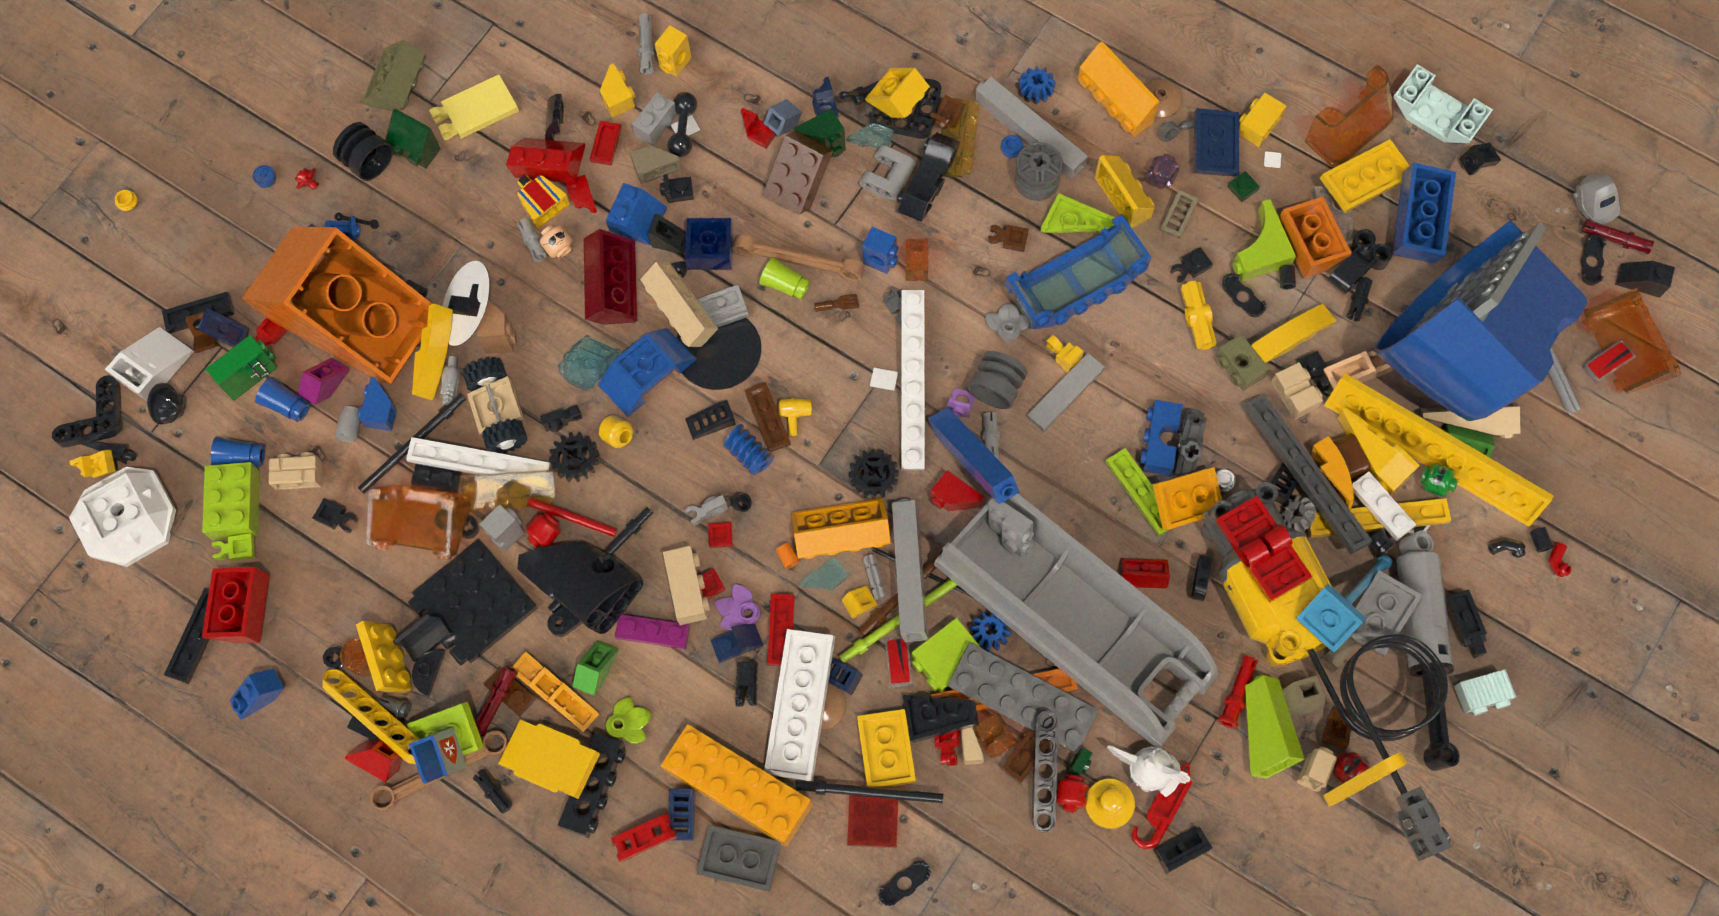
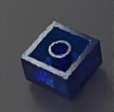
(709, 244)

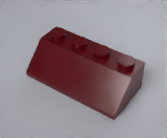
(610, 278)

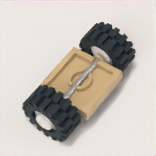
(494, 405)

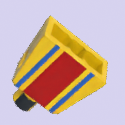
(541, 199)

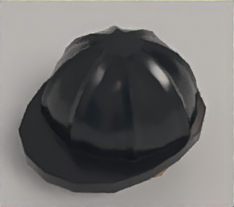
(164, 404)

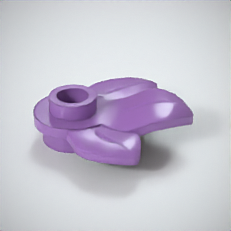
(734, 608)

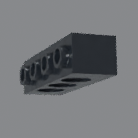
(587, 824)

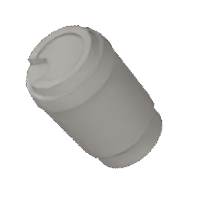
(348, 425)

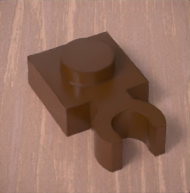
(1012, 238)

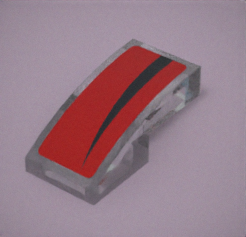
(1609, 361)
(898, 663)

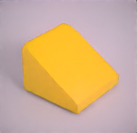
(859, 601)

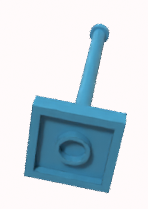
(1333, 616)

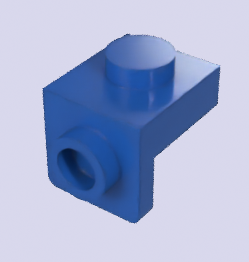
(348, 227)

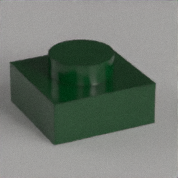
(1243, 186)
(1080, 762)

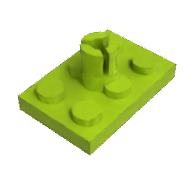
(459, 718)

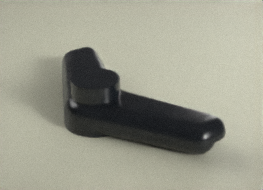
(858, 94)

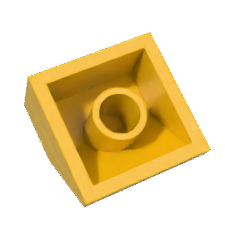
(898, 92)

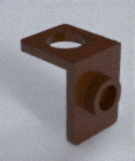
(201, 340)

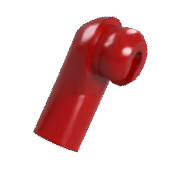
(1556, 562)

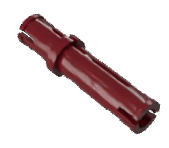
(1628, 240)
(498, 692)

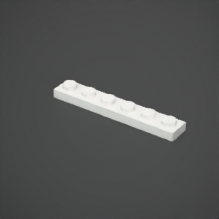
(469, 459)

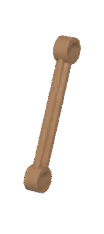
(848, 268)
(415, 783)

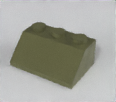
(394, 76)

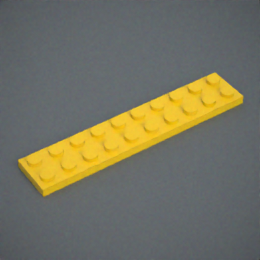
(1433, 445)

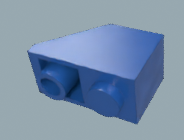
(377, 408)
(256, 692)

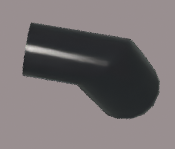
(1515, 546)

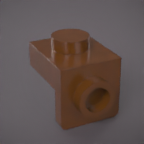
(948, 112)
(1336, 731)

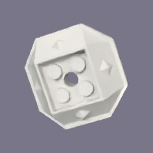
(134, 533)

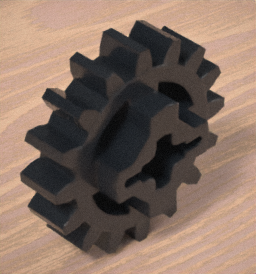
(880, 465)
(571, 466)

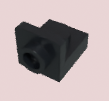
(1479, 157)
(677, 189)

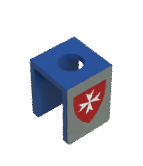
(438, 755)

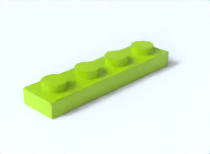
(1137, 487)

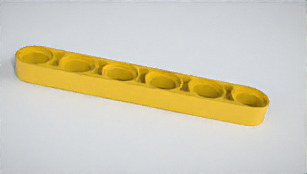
(369, 718)
(1365, 779)

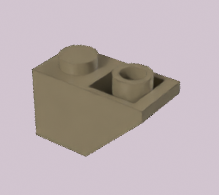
(1304, 696)

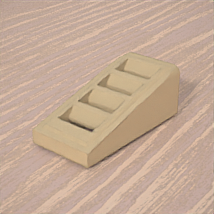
(970, 747)

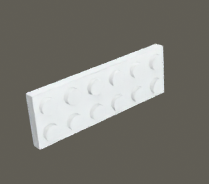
(799, 705)

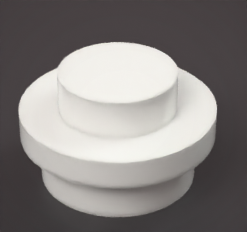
(1225, 480)

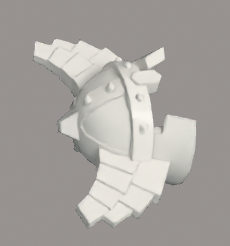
(1153, 769)

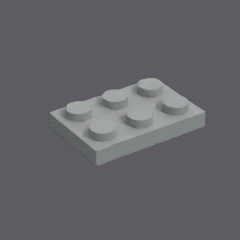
(1387, 609)

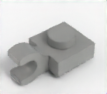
(711, 508)

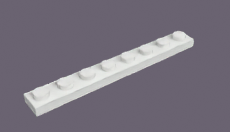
(913, 381)

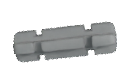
(874, 576)

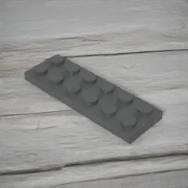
(1021, 695)

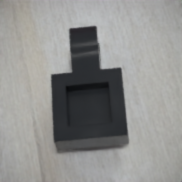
(1315, 365)

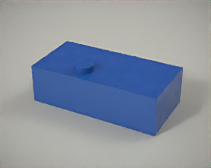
(1424, 213)

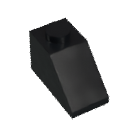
(1647, 276)

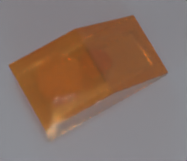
(916, 259)

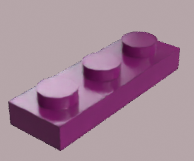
(652, 631)

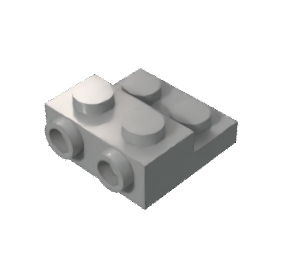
(1014, 526)

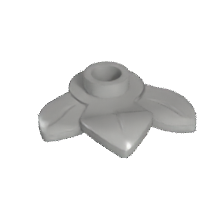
(1007, 322)

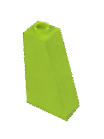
(1270, 729)

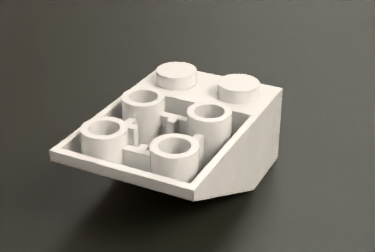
(149, 362)

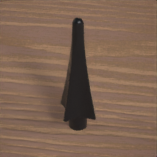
(119, 452)

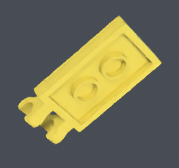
(474, 108)

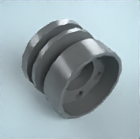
(1034, 181)
(997, 380)

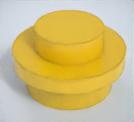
(126, 200)

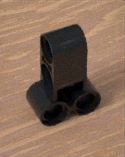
(1360, 261)

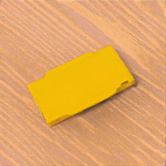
(549, 758)

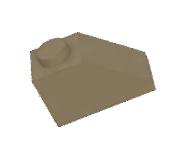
(654, 162)

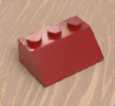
(547, 158)
(236, 605)

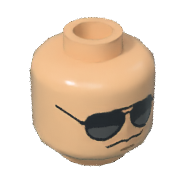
(556, 241)

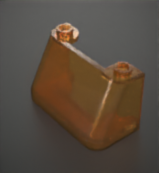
(1339, 135)
(1629, 319)
(417, 518)

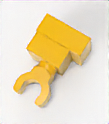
(1067, 356)

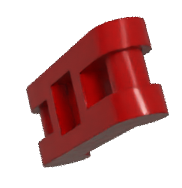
(643, 837)

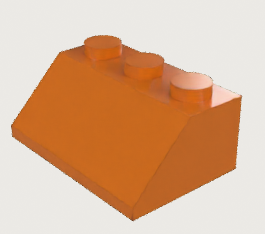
(1314, 236)

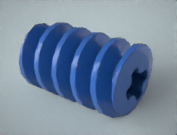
(746, 451)

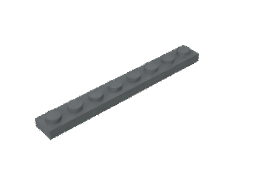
(1307, 474)

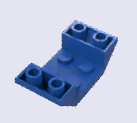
(643, 368)

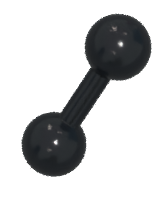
(680, 143)

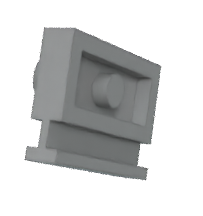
(724, 306)

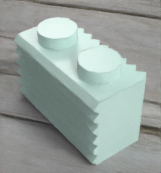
(1484, 692)

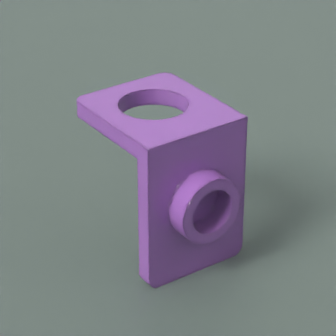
(959, 408)

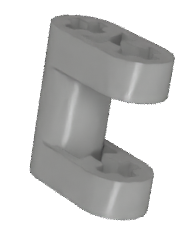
(901, 168)

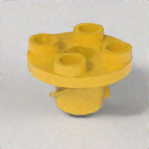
(1110, 803)

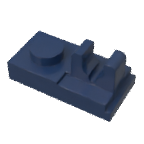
(222, 328)

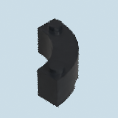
(928, 179)

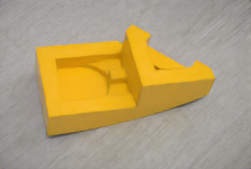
(95, 465)

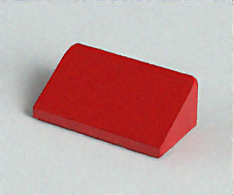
(1146, 572)

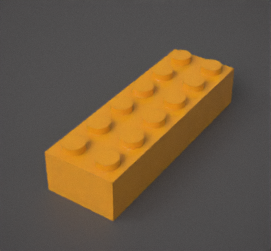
(737, 785)

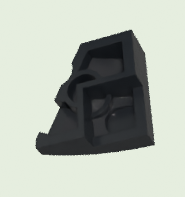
(554, 116)

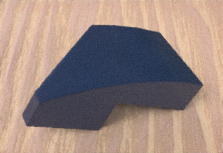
(824, 98)

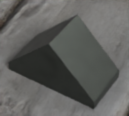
(666, 235)

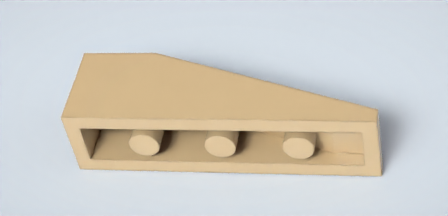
(1502, 423)

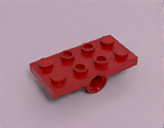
(1264, 548)

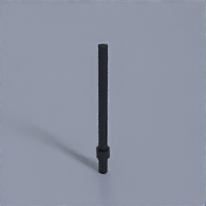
(445, 412)
(632, 527)
(821, 787)

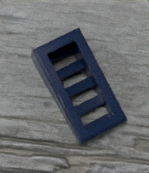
(851, 682)
(678, 792)

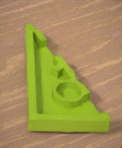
(1072, 216)

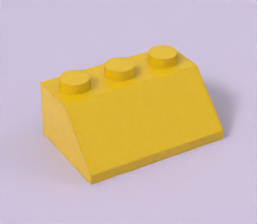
(1123, 190)

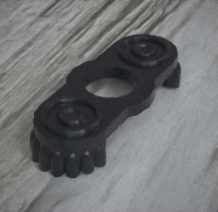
(1593, 248)
(1233, 286)
(918, 874)

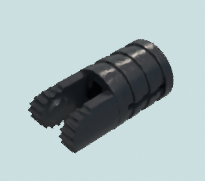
(746, 679)

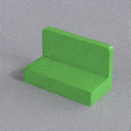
(1478, 440)

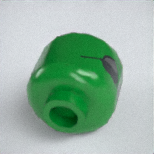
(1439, 479)

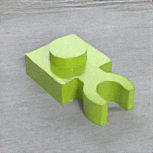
(238, 548)

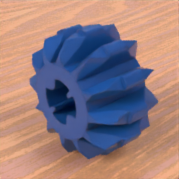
(1037, 84)
(989, 640)

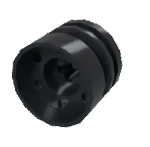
(362, 151)

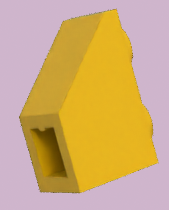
(615, 93)

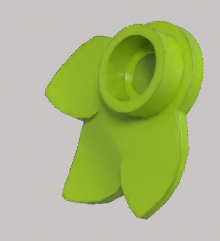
(631, 719)

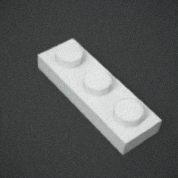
(1382, 506)

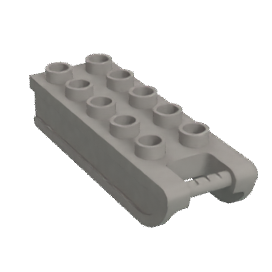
(1081, 618)

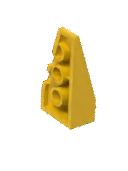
(1388, 464)

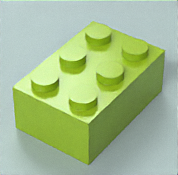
(231, 500)

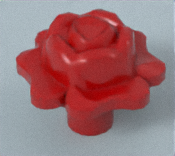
(306, 178)

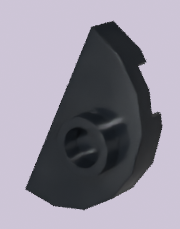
(426, 671)

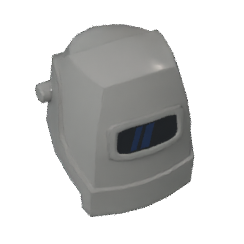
(1598, 198)

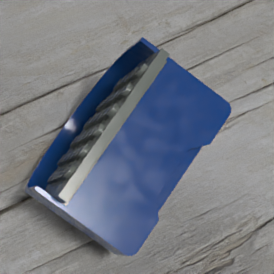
(1484, 325)

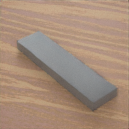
(1065, 392)

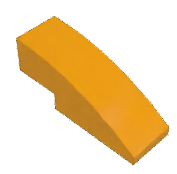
(1334, 469)

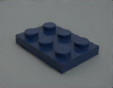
(1216, 142)

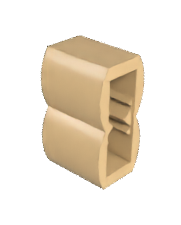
(1317, 769)

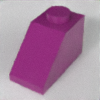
(322, 380)

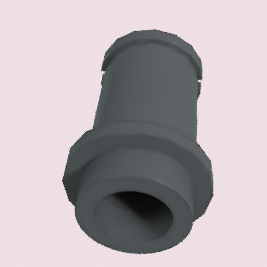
(396, 707)

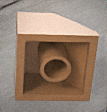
(495, 331)

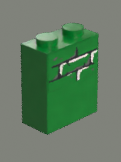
(242, 367)

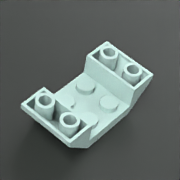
(1438, 111)

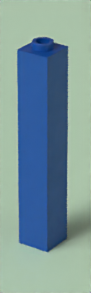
(974, 455)

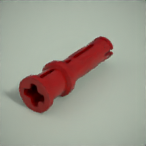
(1235, 701)

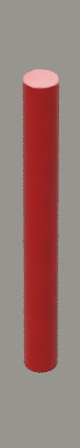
(573, 517)

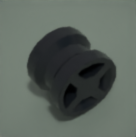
(1381, 543)

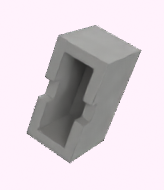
(654, 119)
(502, 527)

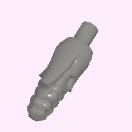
(450, 381)

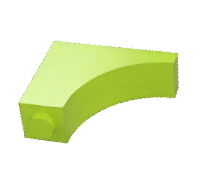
(1269, 250)

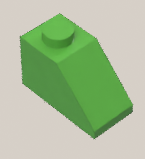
(594, 667)

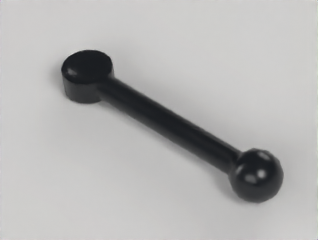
(373, 223)

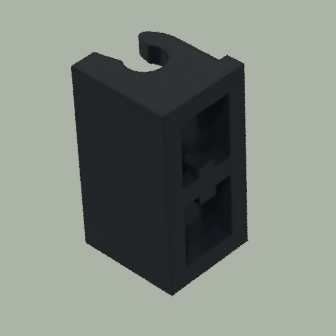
(1182, 849)

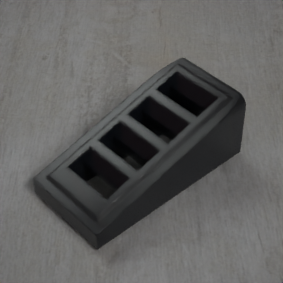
(707, 413)
(1282, 497)

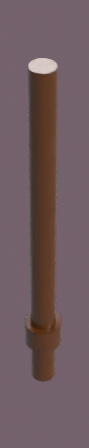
(879, 615)

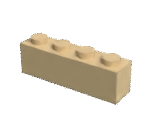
(678, 304)

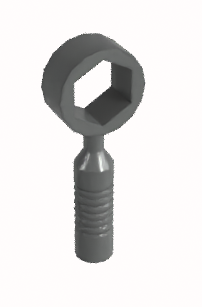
(1173, 129)

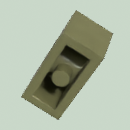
(1240, 350)

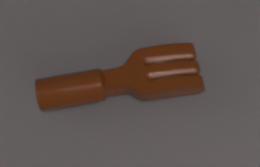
(844, 302)

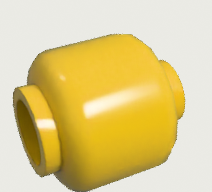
(615, 431)

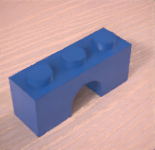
(1159, 457)

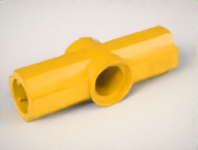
(1198, 315)

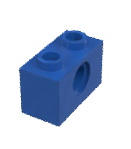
(880, 250)

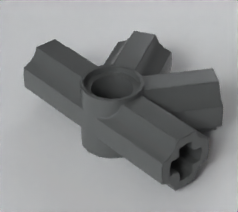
(1190, 442)

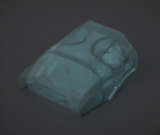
(587, 362)

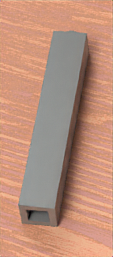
(1028, 124)
(909, 571)

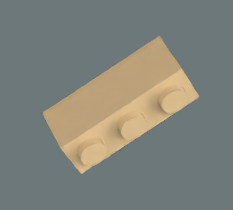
(686, 585)

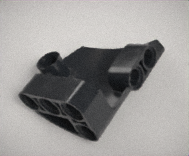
(583, 581)

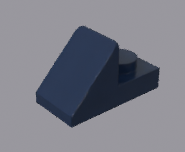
(738, 642)

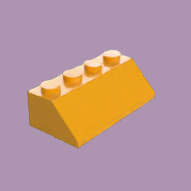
(1118, 90)
(840, 528)

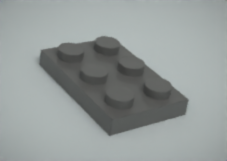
(739, 858)

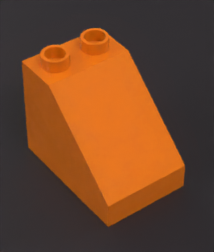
(340, 301)

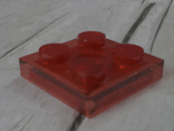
(872, 822)

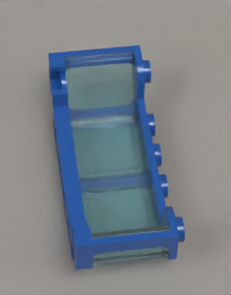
(1080, 276)

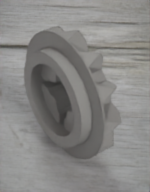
(1305, 507)

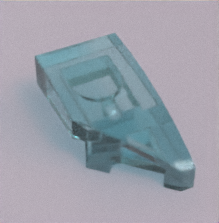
(872, 135)
(827, 577)

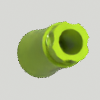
(784, 279)

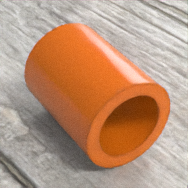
(787, 555)

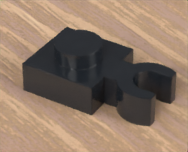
(1193, 264)
(556, 420)
(332, 514)

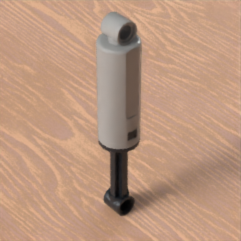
(1428, 623)

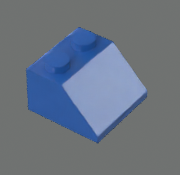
(634, 213)

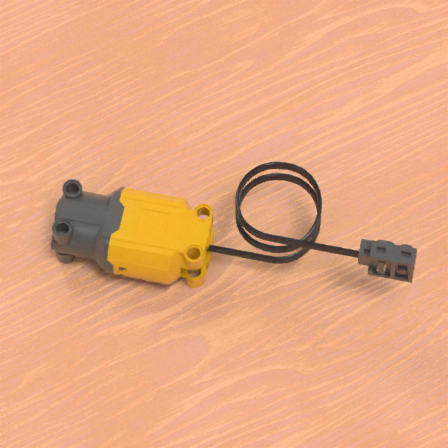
(1281, 631)

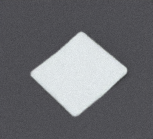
(1272, 159)

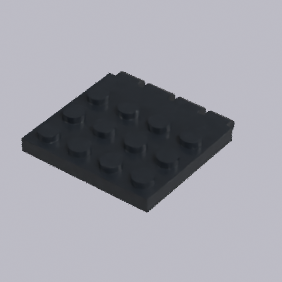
(475, 601)

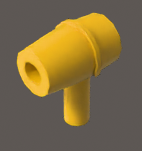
(792, 409)

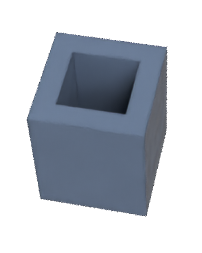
(782, 117)

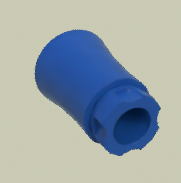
(281, 400)
(232, 451)

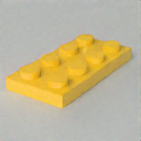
(1365, 176)

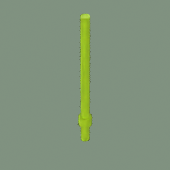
(860, 646)

